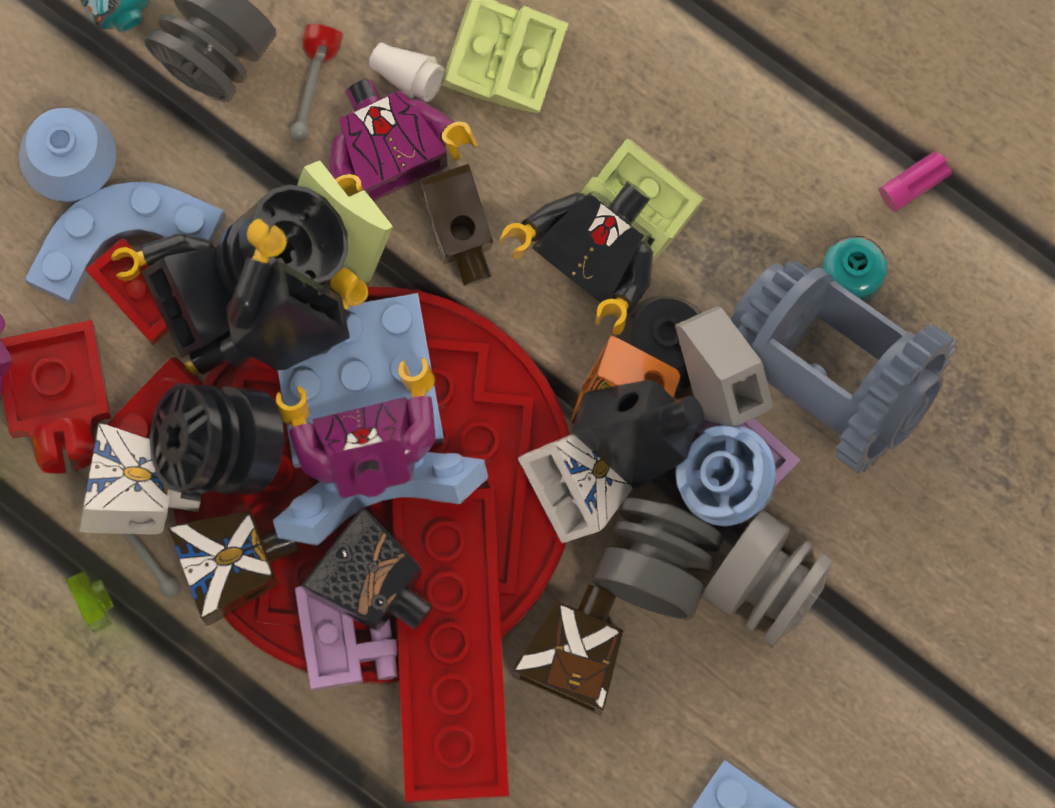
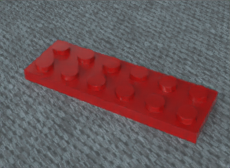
(454, 660)

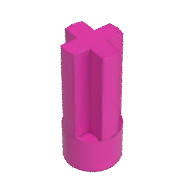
(915, 181)

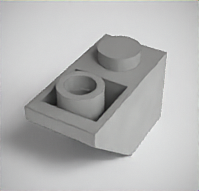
(723, 369)

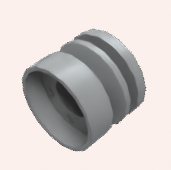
(768, 578)

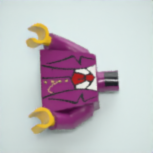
(391, 142)
(368, 445)

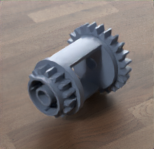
(894, 393)

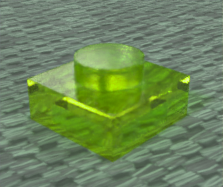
(91, 600)

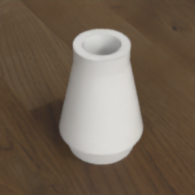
(408, 71)

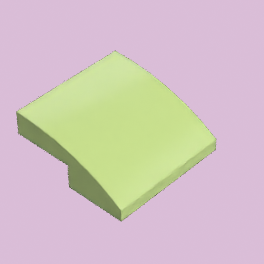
(505, 54)
(671, 199)
(363, 220)

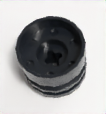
(312, 231)
(216, 439)

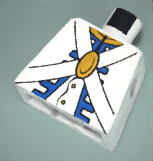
(574, 487)
(125, 489)

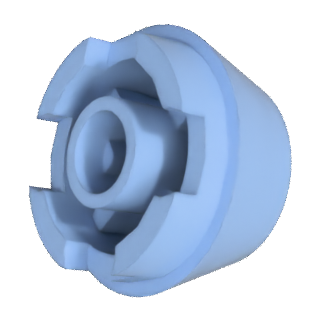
(67, 154)
(727, 475)

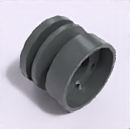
(205, 45)
(661, 549)

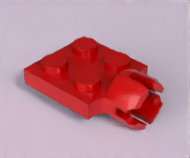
(56, 393)

